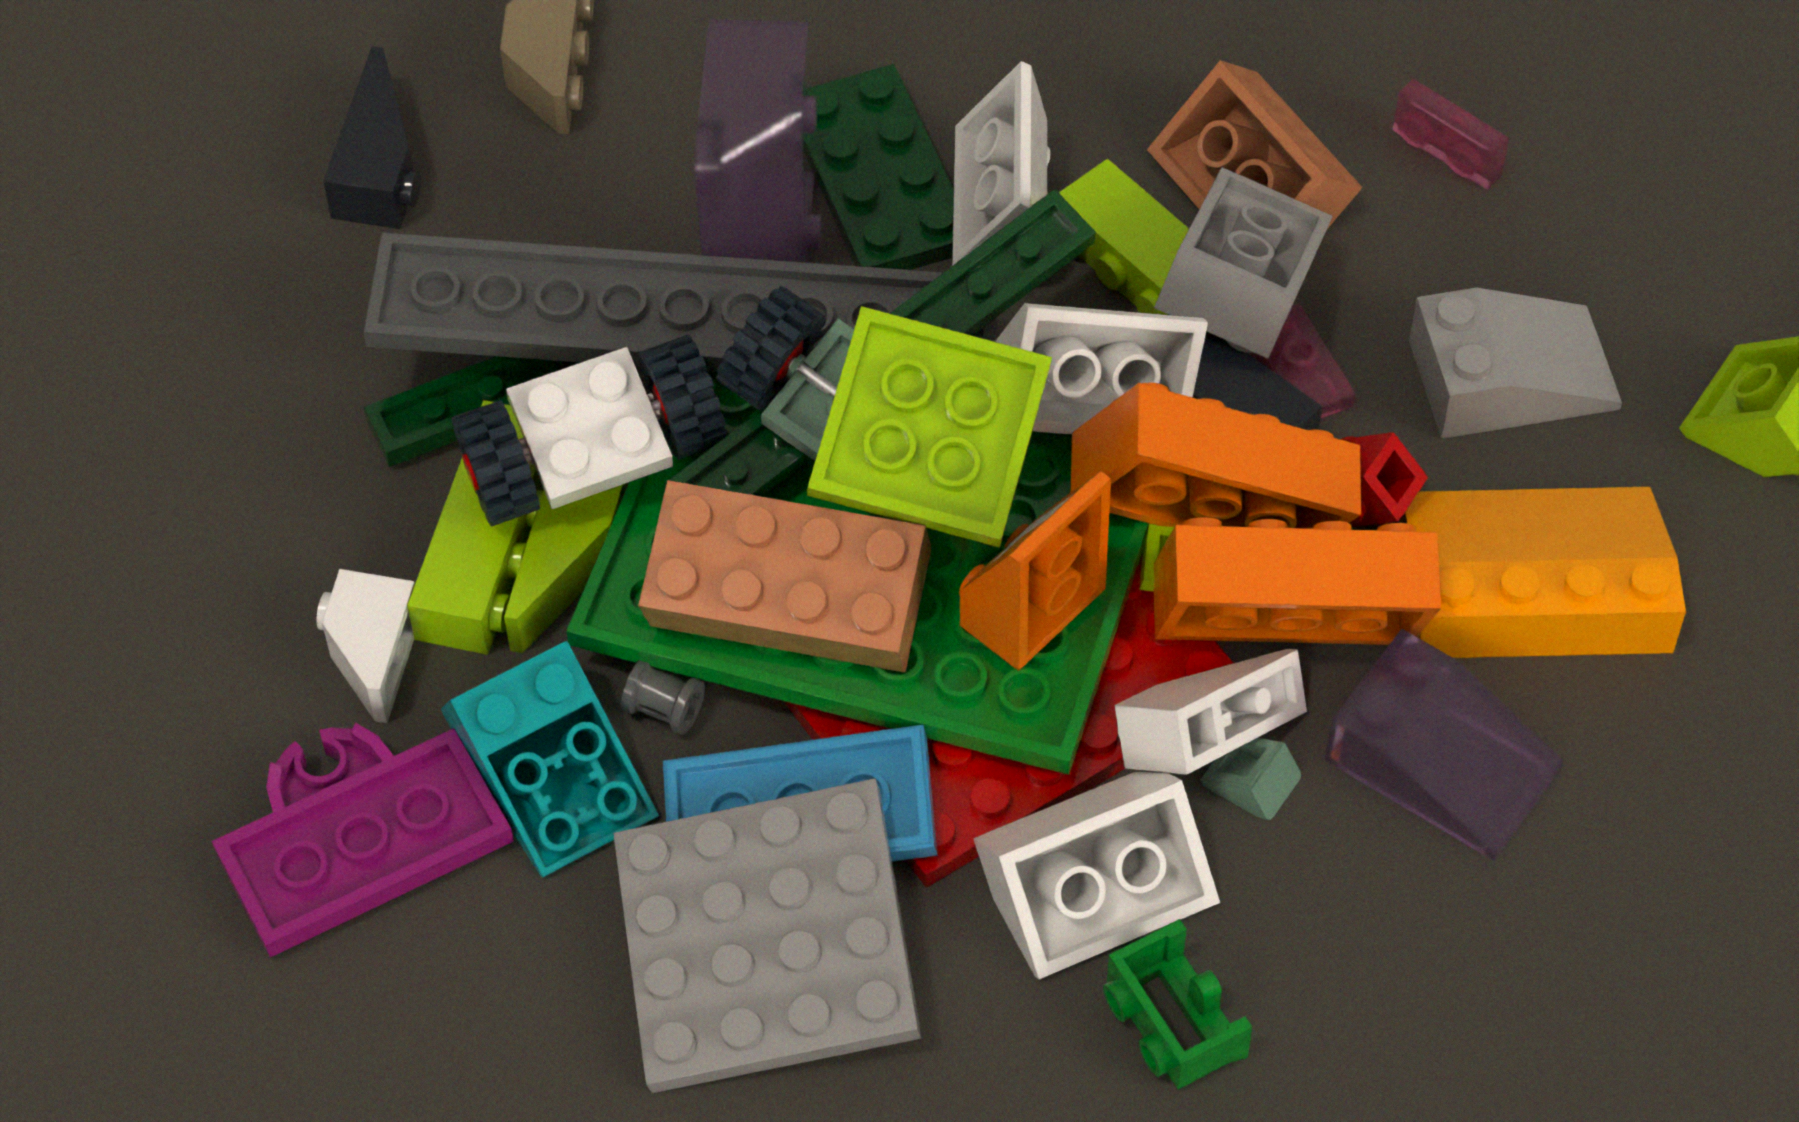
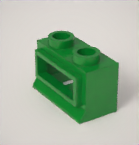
(1196, 996)

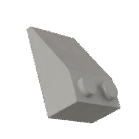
(1243, 262)
(1508, 361)

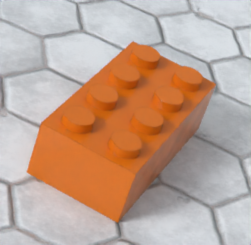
(1200, 459)
(1295, 582)

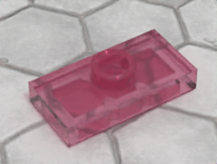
(1308, 364)

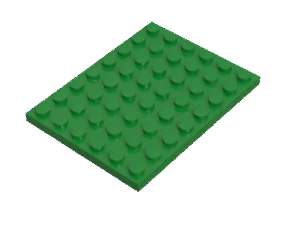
(950, 679)

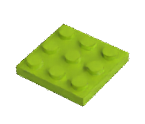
(929, 426)

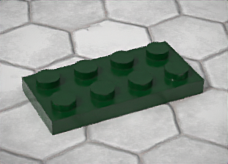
(880, 172)

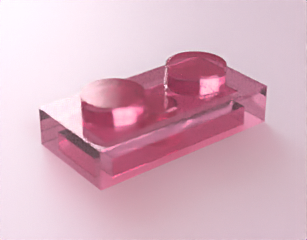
(1450, 134)

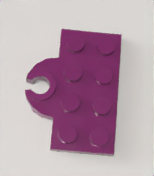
(357, 832)

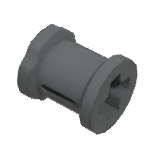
(663, 697)

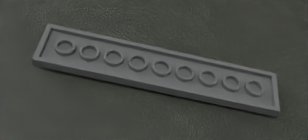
(597, 300)

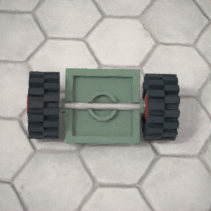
(779, 366)

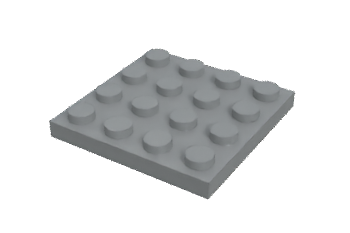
(765, 936)

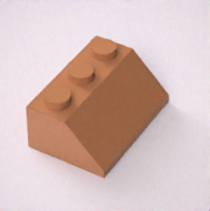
(1248, 129)

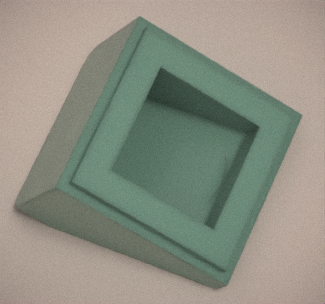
(1254, 776)

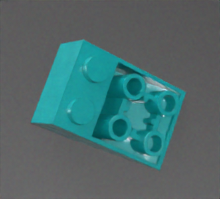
(550, 758)

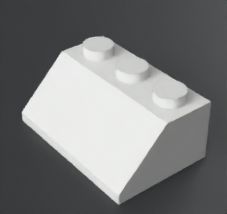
(999, 160)
(1103, 356)
(1098, 870)

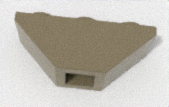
(541, 56)

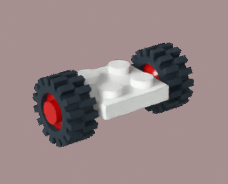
(590, 428)

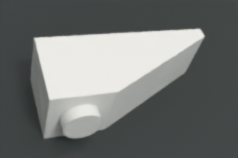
(1209, 713)

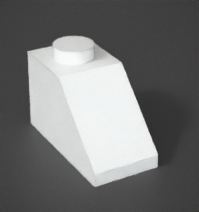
(369, 635)

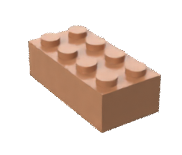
(786, 575)

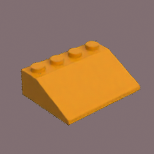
(1551, 572)

